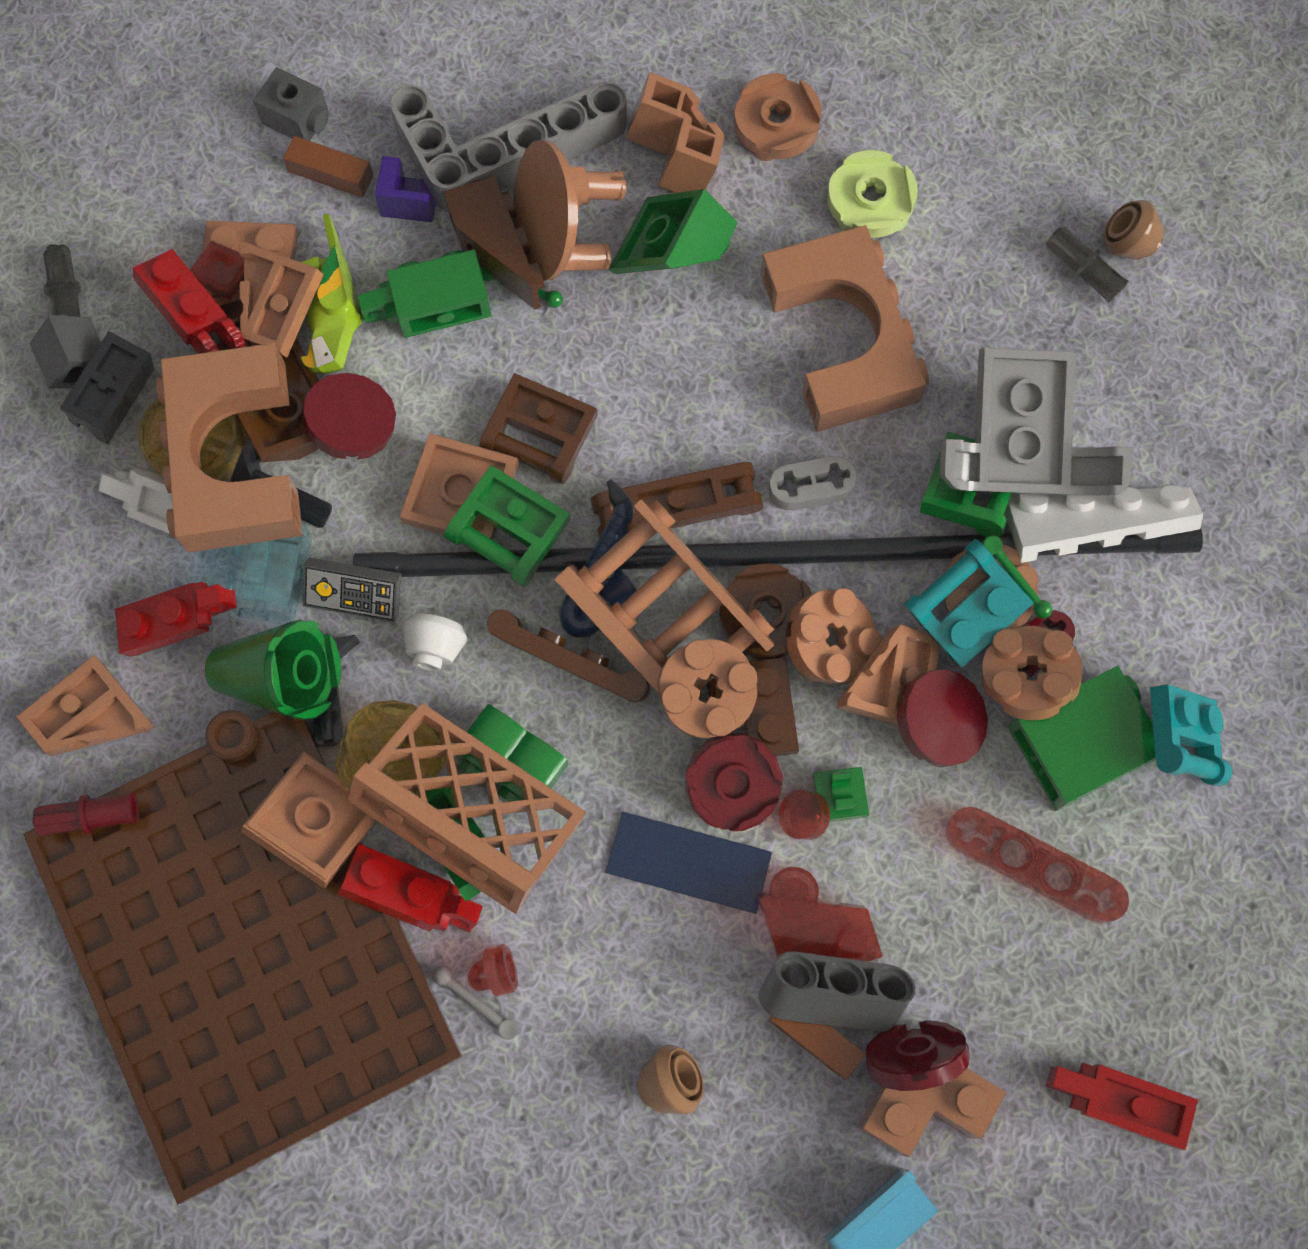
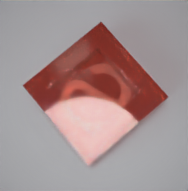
(219, 269)

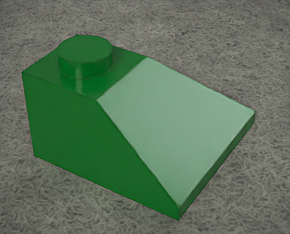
(675, 233)

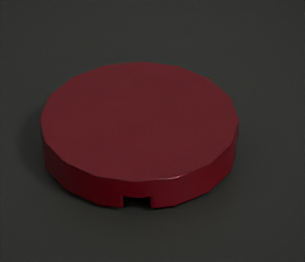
(349, 416)
(942, 718)
(733, 782)
(917, 1057)

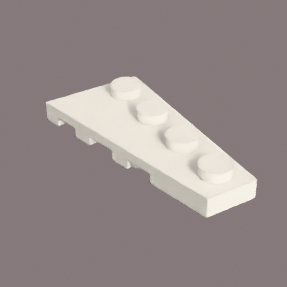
(1066, 521)

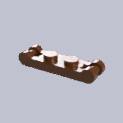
(690, 496)
(549, 648)

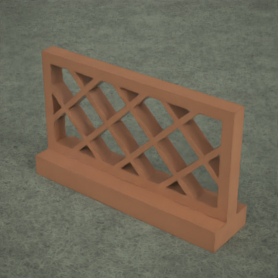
(435, 829)

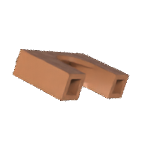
(850, 270)
(196, 397)

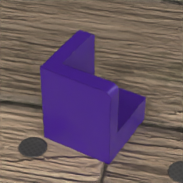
(401, 195)

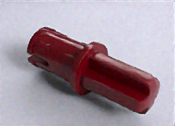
(85, 814)

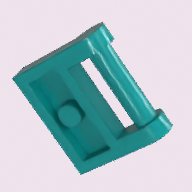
(977, 616)
(1190, 721)

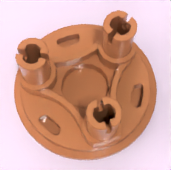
(548, 206)

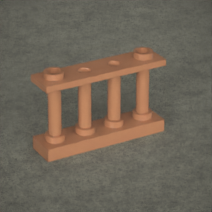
(619, 619)

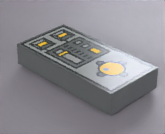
(351, 589)

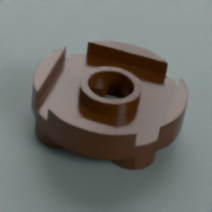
(762, 584)

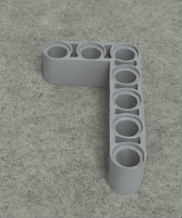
(505, 143)

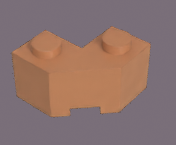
(671, 123)
(901, 1116)

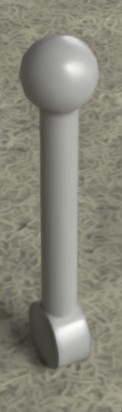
(507, 1028)

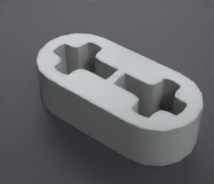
(814, 493)

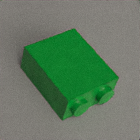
(1090, 740)

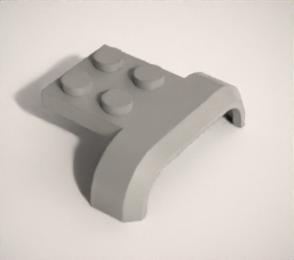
(1028, 432)

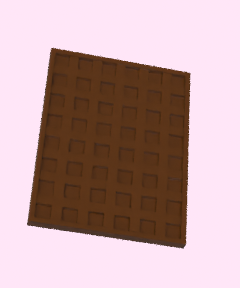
(230, 978)

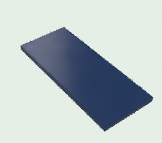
(688, 862)

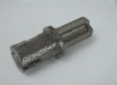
(1086, 263)
(61, 283)

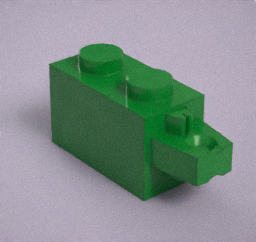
(429, 294)

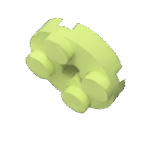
(888, 177)

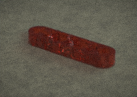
(1038, 859)

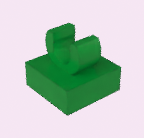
(843, 792)

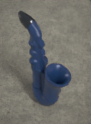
(616, 588)

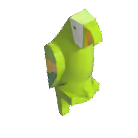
(333, 310)

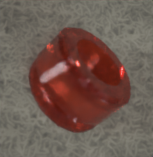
(499, 971)

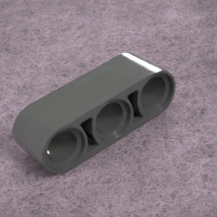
(836, 991)

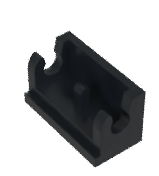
(108, 386)

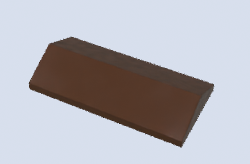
(276, 431)

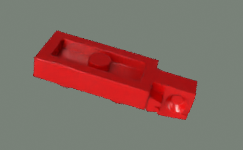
(170, 616)
(406, 892)
(1127, 1103)

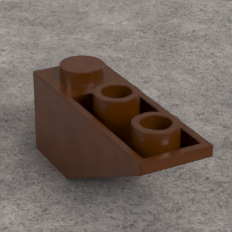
(484, 223)

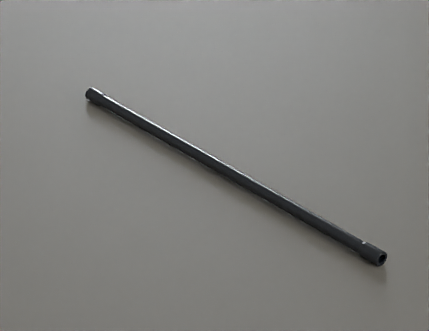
(757, 553)

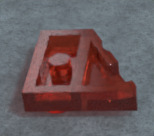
(819, 927)

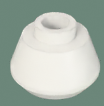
(432, 641)

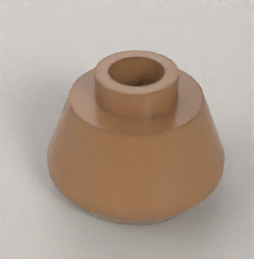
(1134, 231)
(671, 1081)

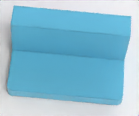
(885, 1217)

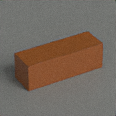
(328, 166)
(824, 1044)

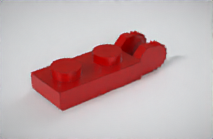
(186, 303)

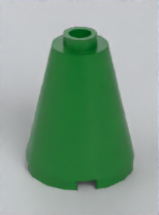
(278, 669)

